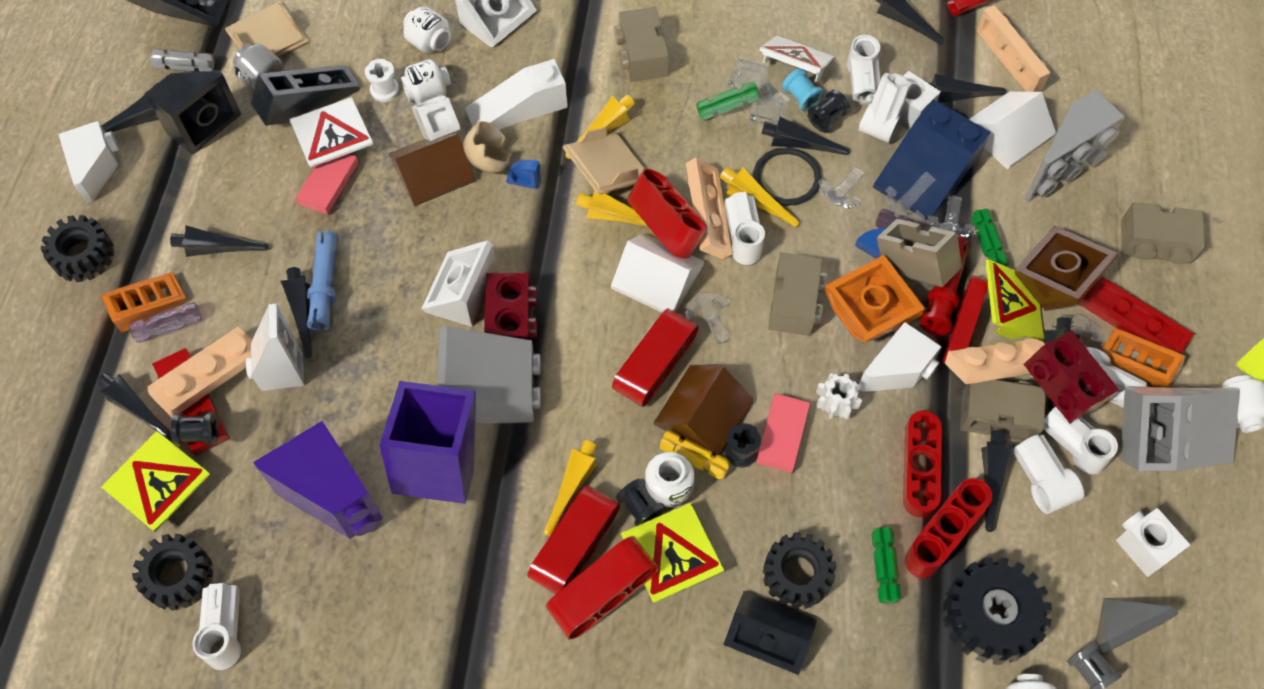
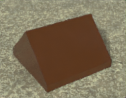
(432, 167)
(1063, 268)
(705, 407)

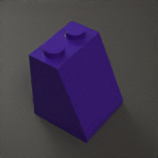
(430, 442)
(320, 481)

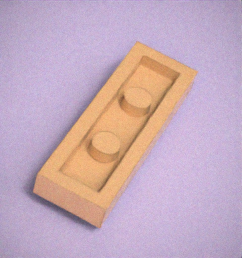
(1012, 50)
(709, 205)
(992, 361)
(202, 372)

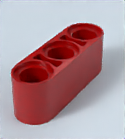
(667, 213)
(655, 357)
(959, 515)
(573, 540)
(601, 587)

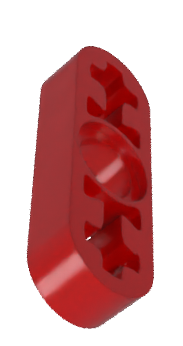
(967, 315)
(932, 450)

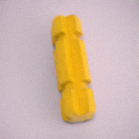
(696, 454)

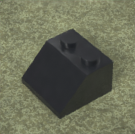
(193, 106)

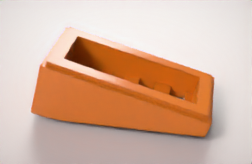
(128, 295)
(1148, 350)

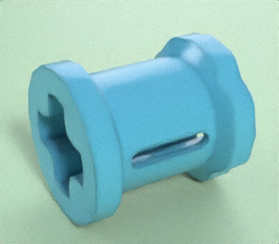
(802, 89)

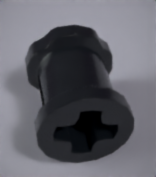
(829, 110)
(194, 429)
(747, 434)
(639, 502)

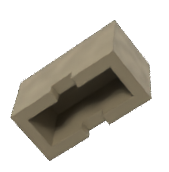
(643, 48)
(1162, 235)
(921, 254)
(796, 294)
(1003, 406)

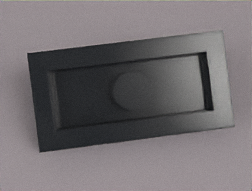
(771, 632)

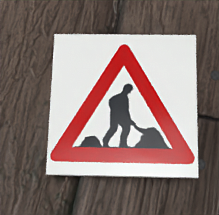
(796, 55)
(331, 132)

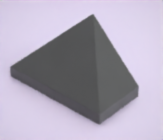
(1127, 620)

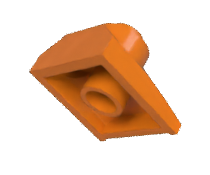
(873, 300)

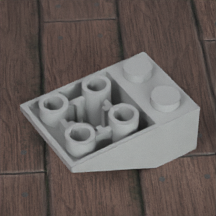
(1079, 141)
(1178, 427)

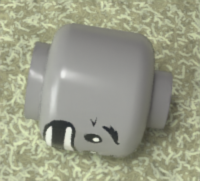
(254, 60)

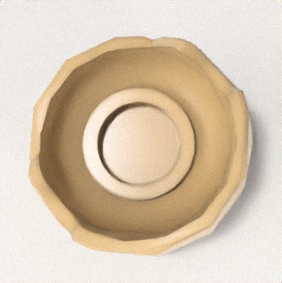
(485, 148)

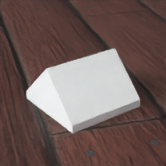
(493, 18)
(1017, 126)
(654, 274)
(461, 283)

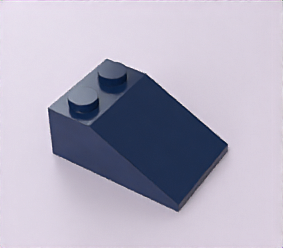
(936, 143)

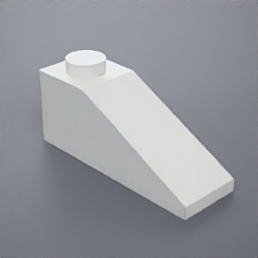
(521, 97)
(275, 354)

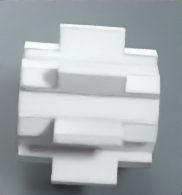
(841, 387)

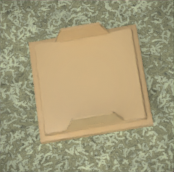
(271, 28)
(604, 160)

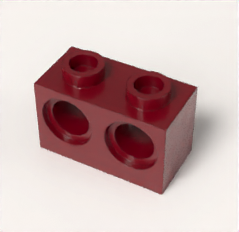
(506, 312)
(1071, 377)

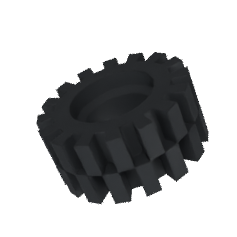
(68, 235)
(804, 548)
(161, 553)

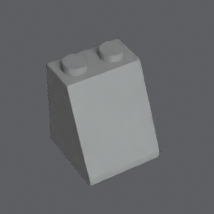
(496, 369)

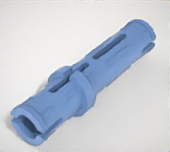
(322, 293)

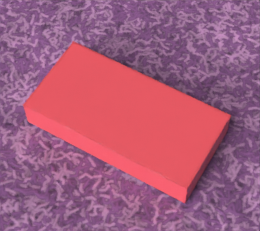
(327, 183)
(783, 433)

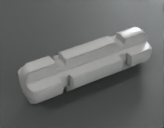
(182, 60)

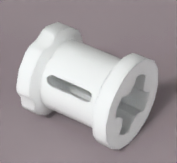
(383, 85)

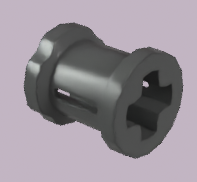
(1094, 667)

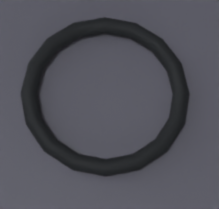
(788, 150)

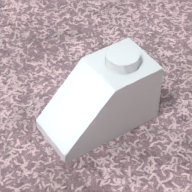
(89, 158)
(901, 362)

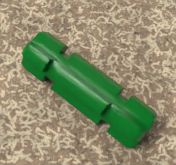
(728, 100)
(989, 236)
(886, 565)

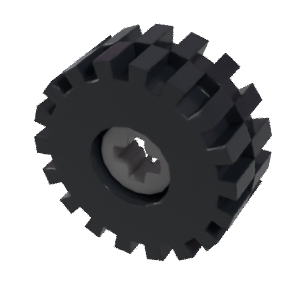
(989, 634)

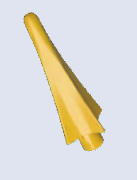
(612, 115)
(746, 183)
(608, 208)
(578, 469)

